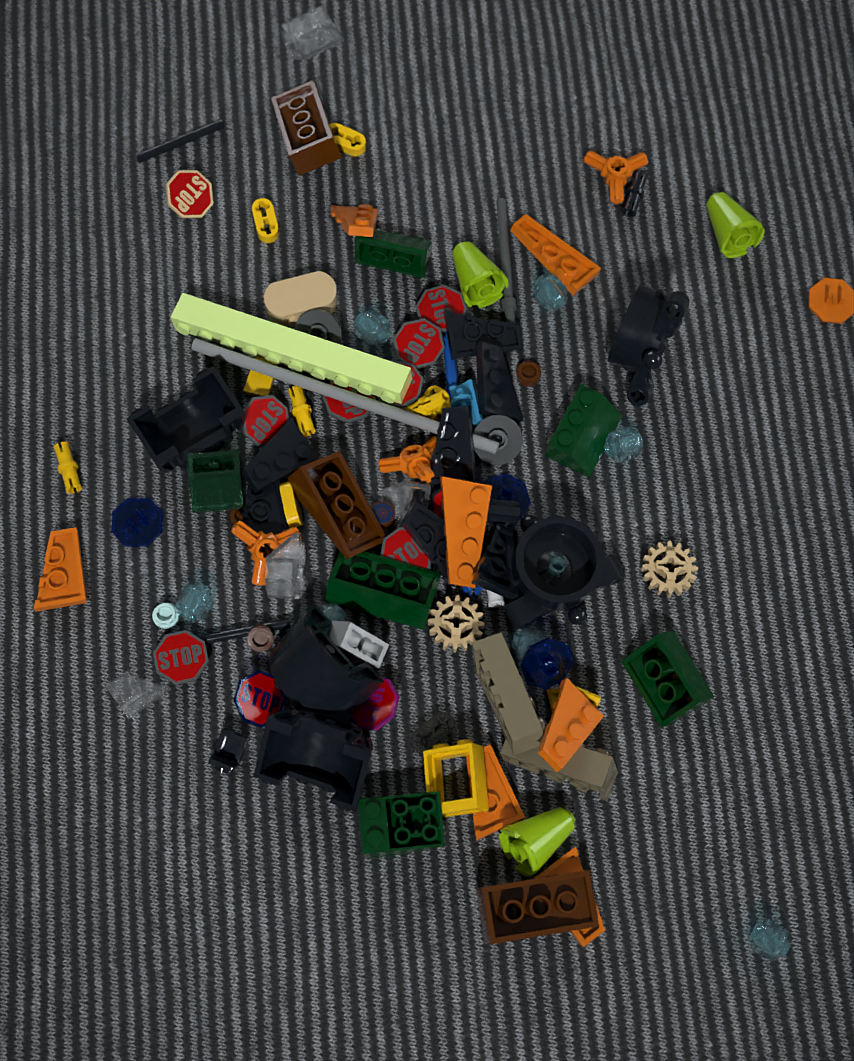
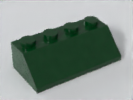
(383, 588)

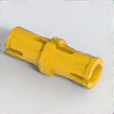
(426, 405)
(301, 411)
(67, 467)

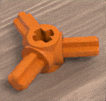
(616, 171)
(412, 461)
(257, 539)

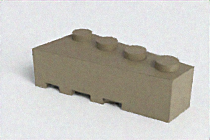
(507, 694)
(584, 770)

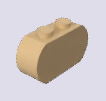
(293, 297)

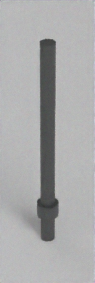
(508, 303)

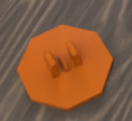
(831, 300)

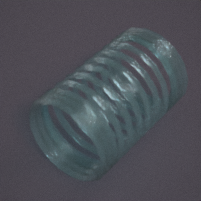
(556, 561)

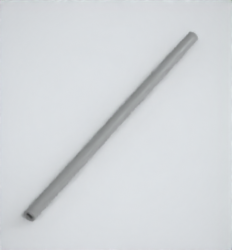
(331, 391)

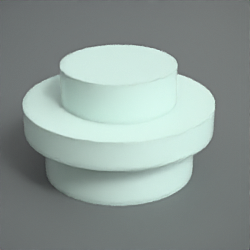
(165, 615)

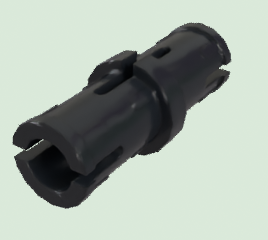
(634, 193)

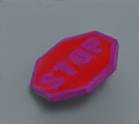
(378, 708)

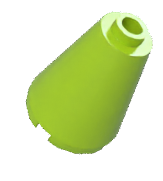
(733, 225)
(478, 276)
(536, 839)

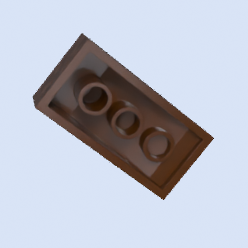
(305, 128)
(337, 504)
(537, 907)

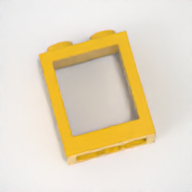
(434, 776)

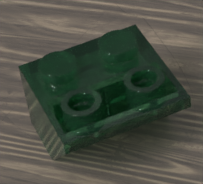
(215, 481)

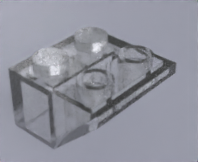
(310, 34)
(283, 569)

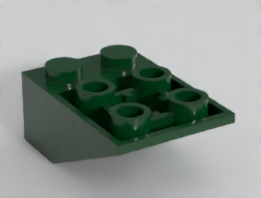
(401, 824)

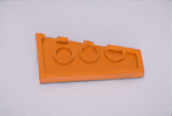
(555, 254)
(465, 521)

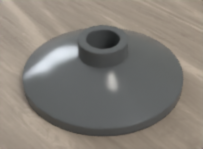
(320, 319)
(511, 438)

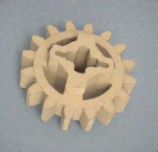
(678, 563)
(446, 624)

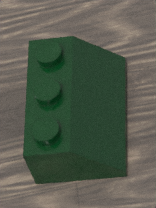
(394, 252)
(583, 431)
(667, 678)

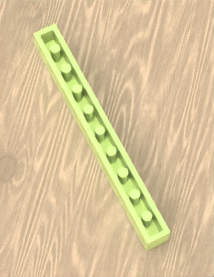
(292, 348)

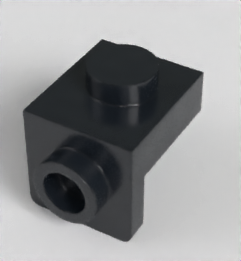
(228, 751)

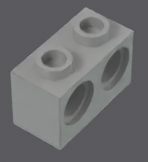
(357, 643)

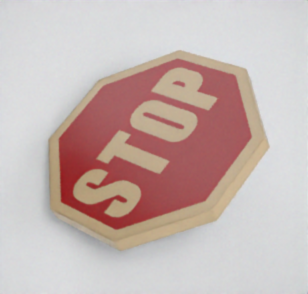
(189, 194)

